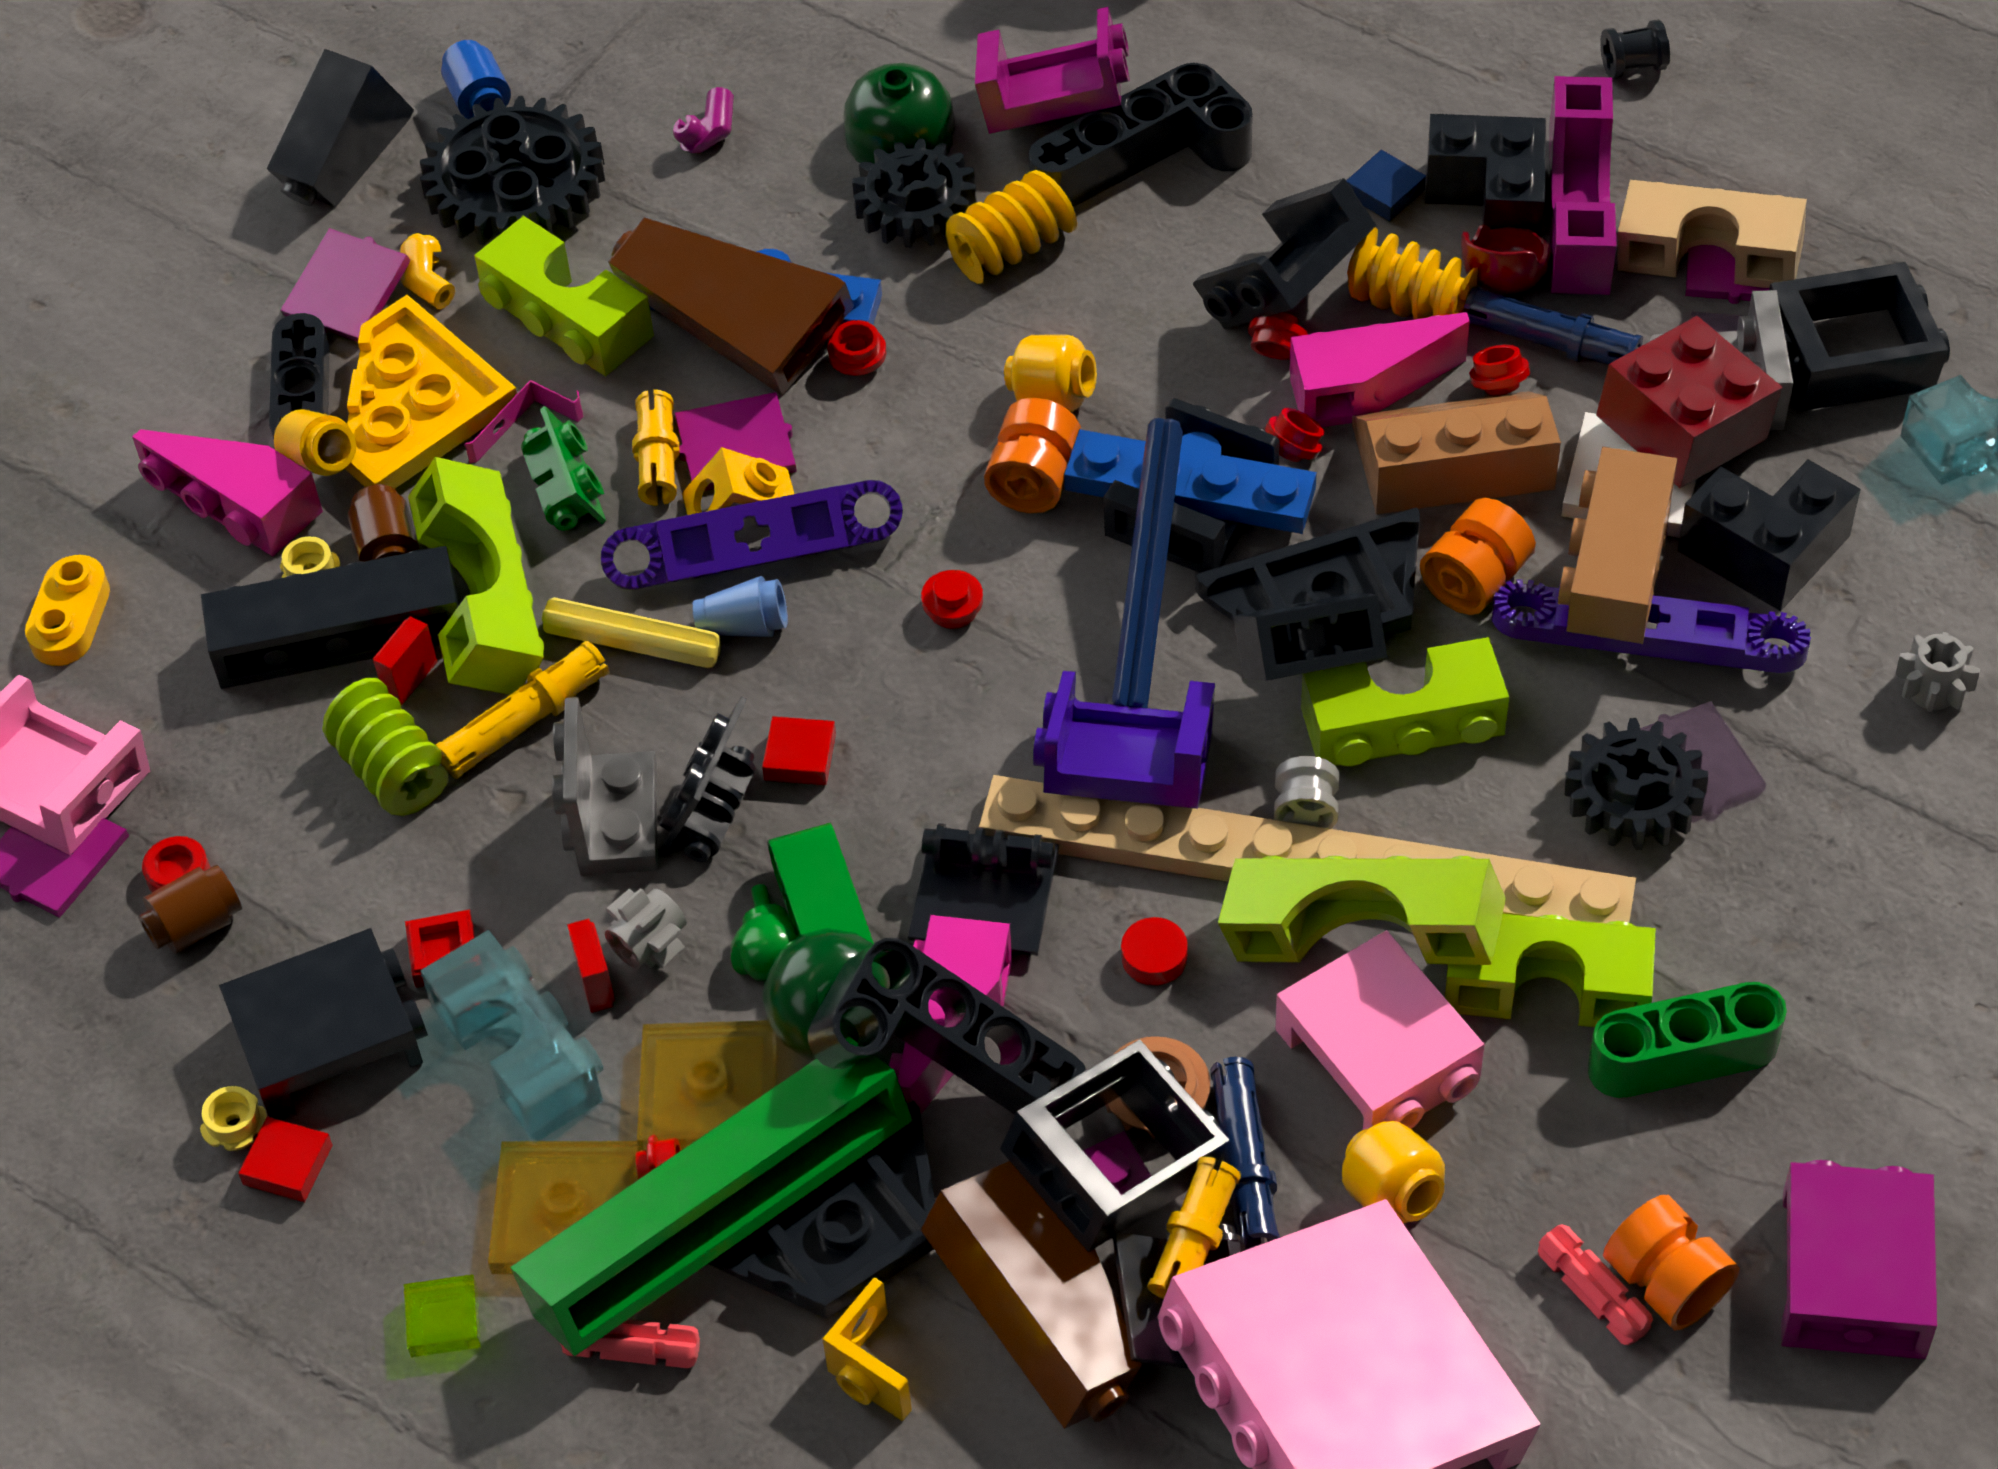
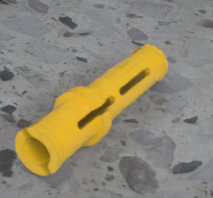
(531, 702)

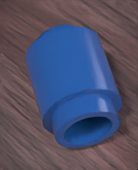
(473, 77)

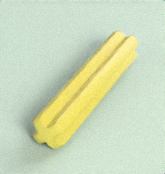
(631, 632)

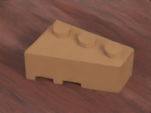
(1618, 544)

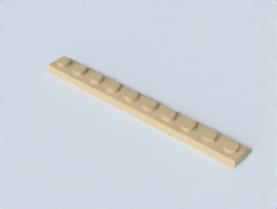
(1209, 840)

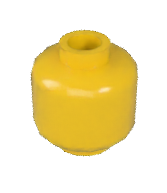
(1052, 370)
(1395, 1166)

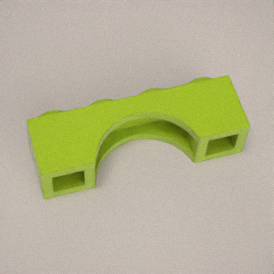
(493, 632)
(1285, 905)

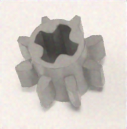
(1937, 672)
(645, 928)

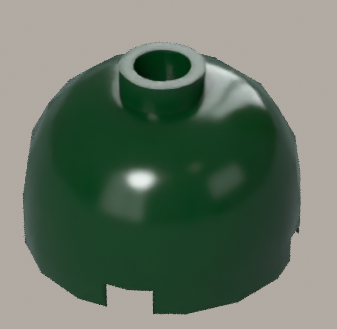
(897, 106)
(802, 980)

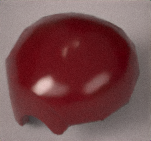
(1506, 258)

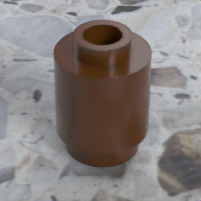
(381, 523)
(189, 909)

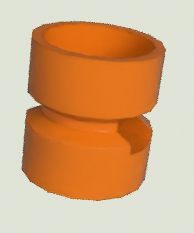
(1031, 455)
(1477, 556)
(1661, 1252)

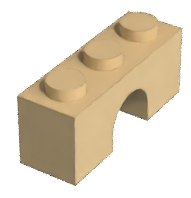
(1668, 219)

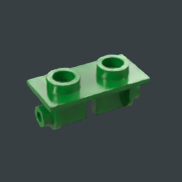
(558, 453)

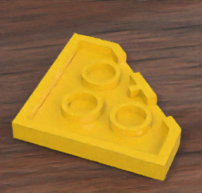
(415, 394)

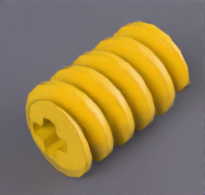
(1008, 221)
(1406, 282)

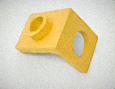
(737, 480)
(855, 1369)

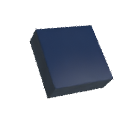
(1386, 185)

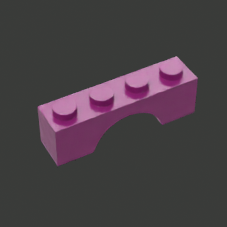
(1580, 186)

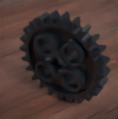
(512, 167)

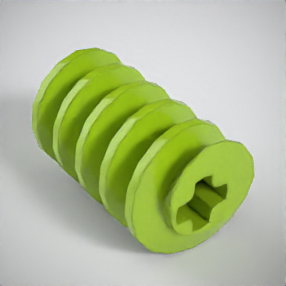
(385, 747)

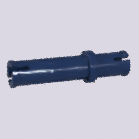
(1573, 335)
(1245, 1151)

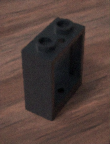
(1866, 375)
(1070, 1179)

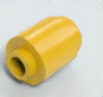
(315, 441)

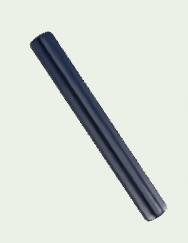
(1147, 563)

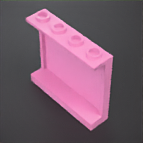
(1344, 1354)

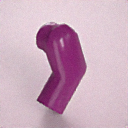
(716, 125)

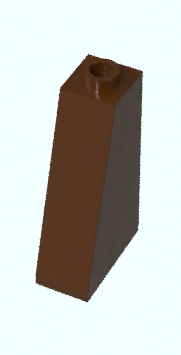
(733, 299)
(1036, 1291)

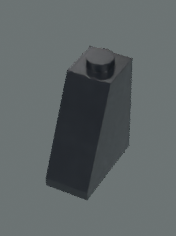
(337, 130)

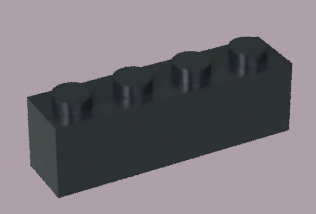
(324, 615)

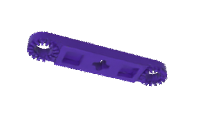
(706, 542)
(1684, 630)

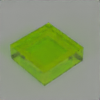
(442, 1315)

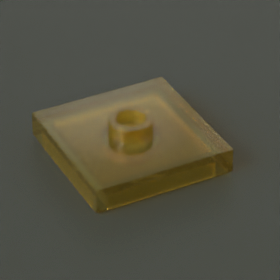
(701, 1076)
(550, 1188)

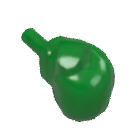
(761, 936)

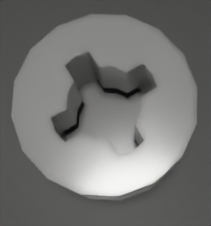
(1307, 792)

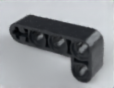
(1172, 112)
(956, 1045)

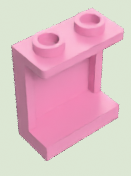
(60, 773)
(1382, 1033)

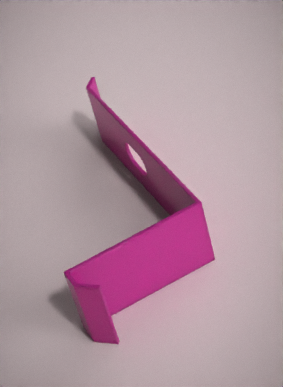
(515, 408)

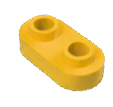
(72, 596)

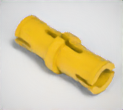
(655, 447)
(1196, 1225)

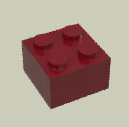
(1689, 399)

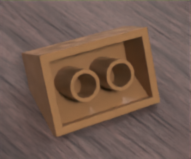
(1458, 451)

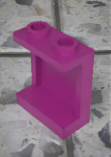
(1051, 81)
(1860, 1260)

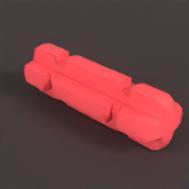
(1595, 1284)
(645, 1343)

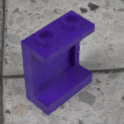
(1125, 749)

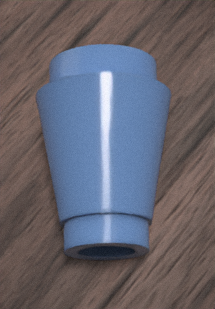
(744, 609)

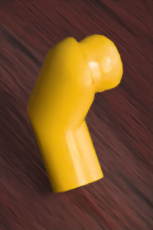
(419, 274)

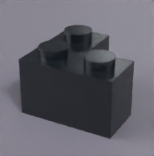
(1489, 165)
(1764, 539)

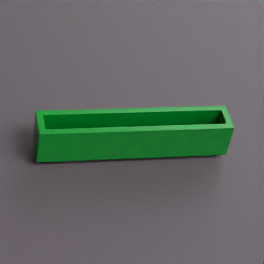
(708, 1198)

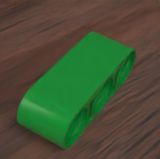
(816, 882)
(1707, 1017)

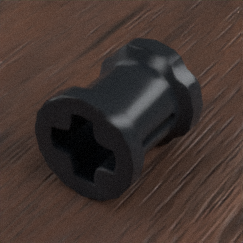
(1635, 49)

